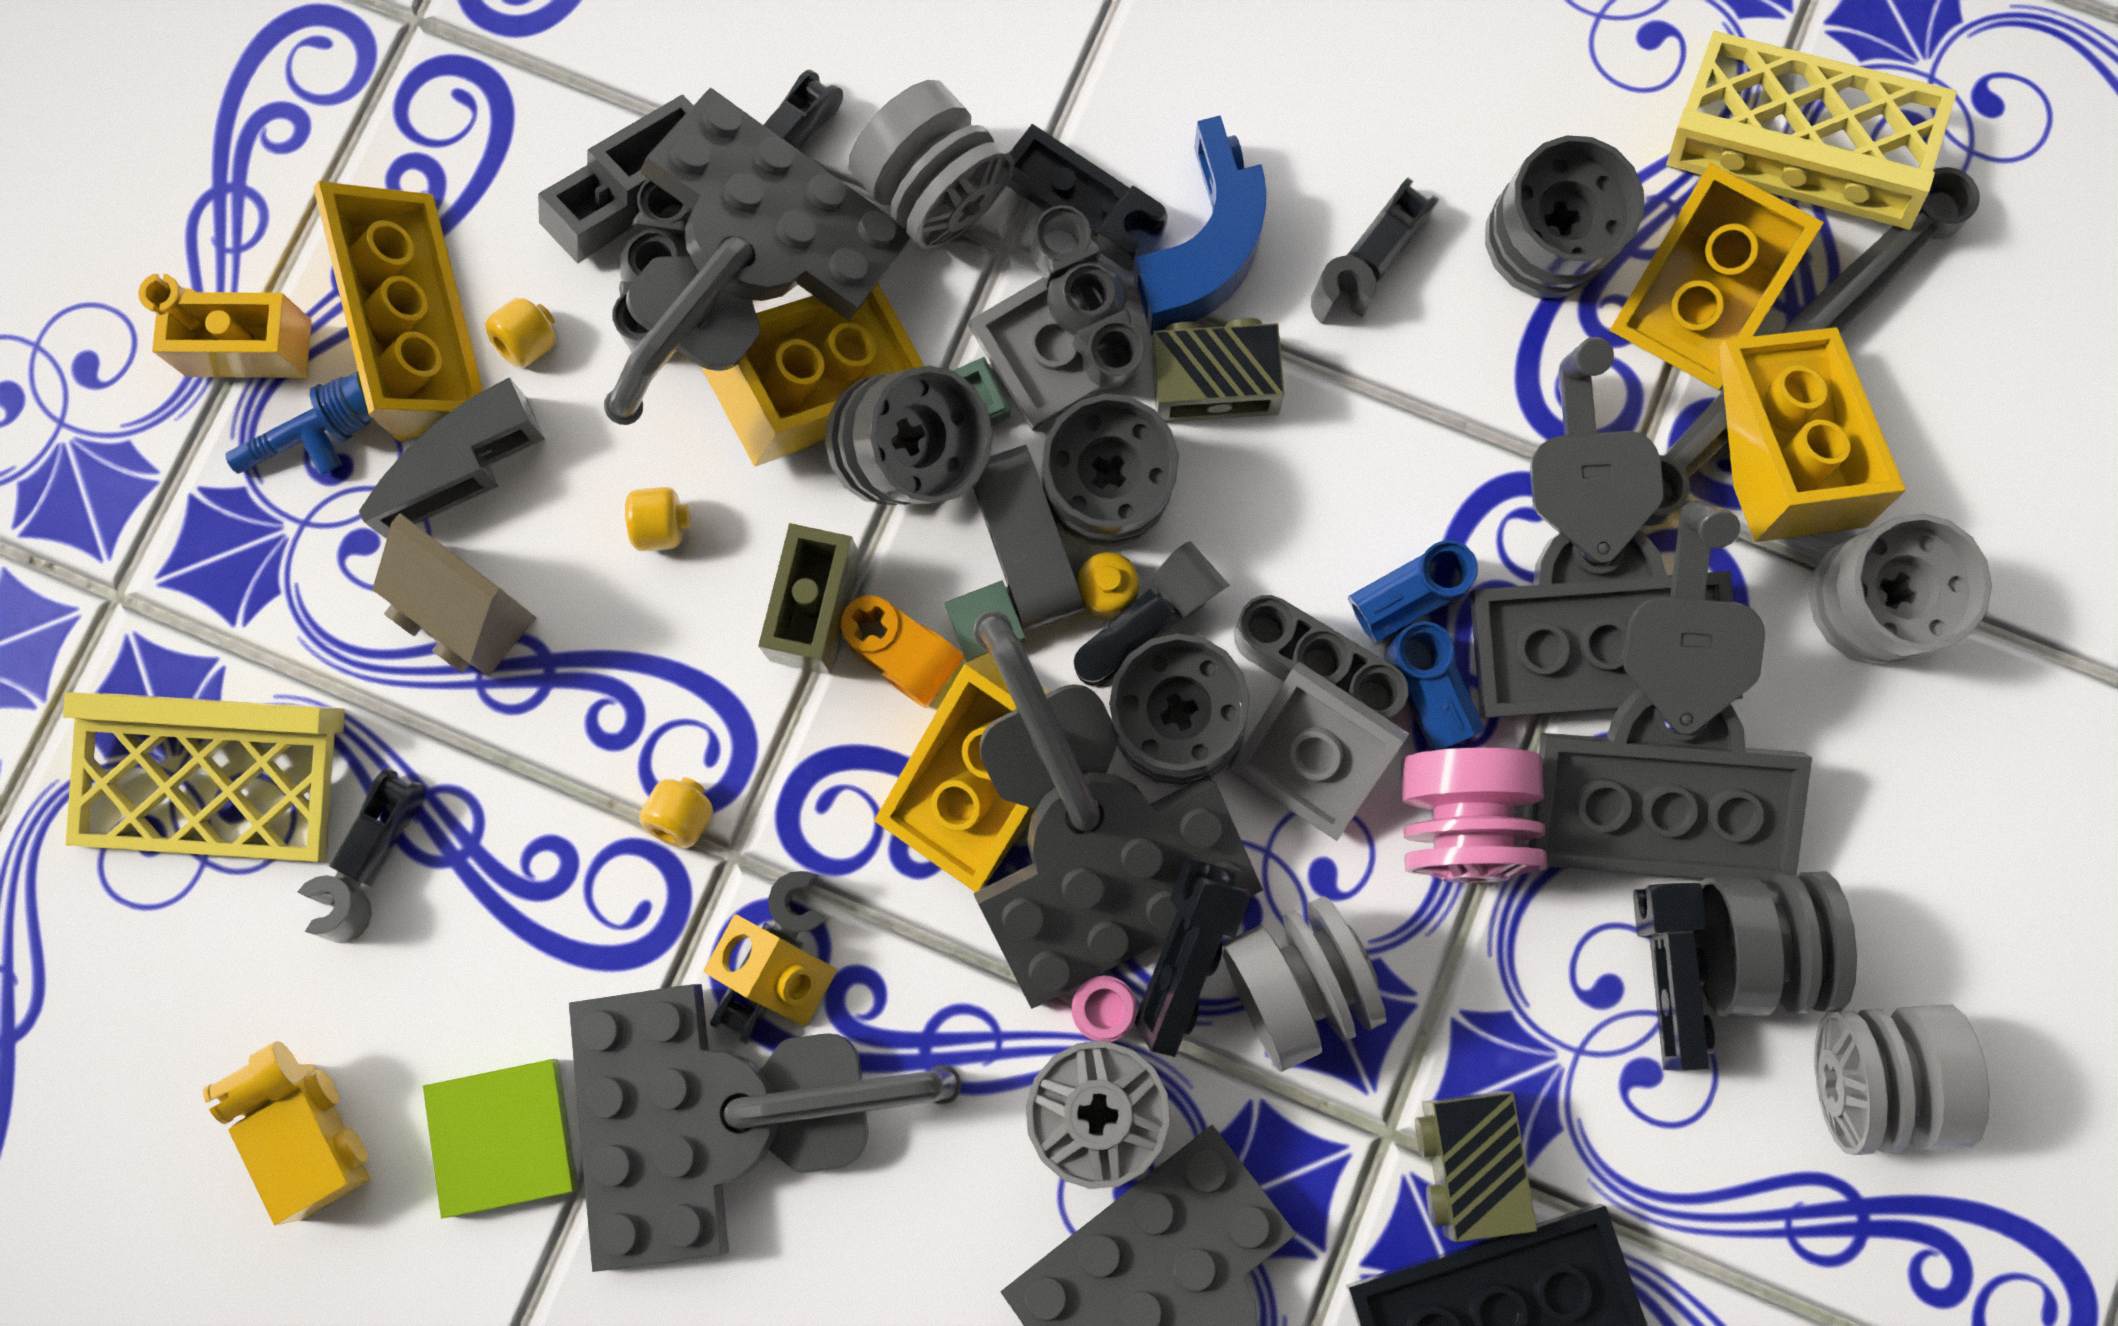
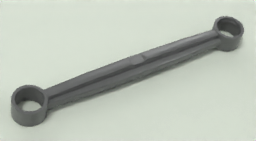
(1834, 307)

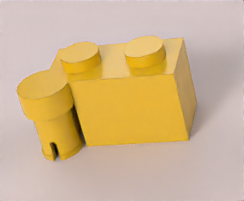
(226, 331)
(289, 1133)

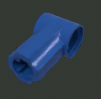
(1410, 592)
(1436, 694)

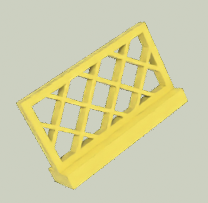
(1801, 163)
(203, 720)

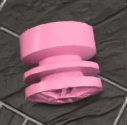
(1473, 813)

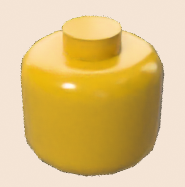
(521, 331)
(655, 518)
(1108, 585)
(676, 812)

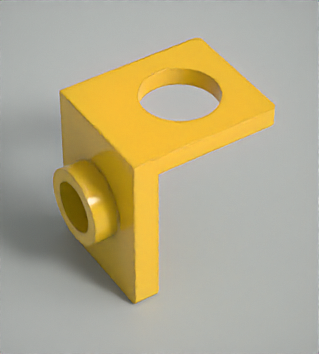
(774, 974)

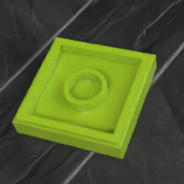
(499, 1138)

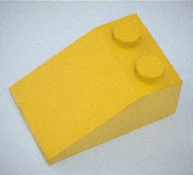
(1715, 273)
(801, 365)
(1803, 436)
(944, 794)

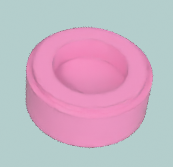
(1104, 1008)

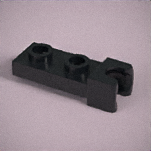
(1056, 175)
(1671, 919)
(1193, 949)

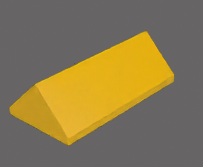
(399, 304)

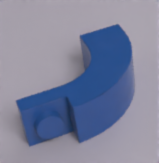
(1207, 269)

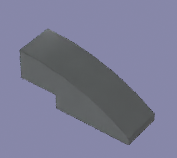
(601, 198)
(454, 458)

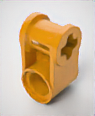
(907, 655)

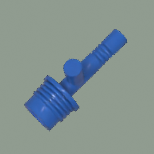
(336, 408)

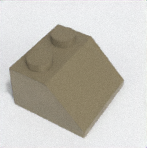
(447, 599)

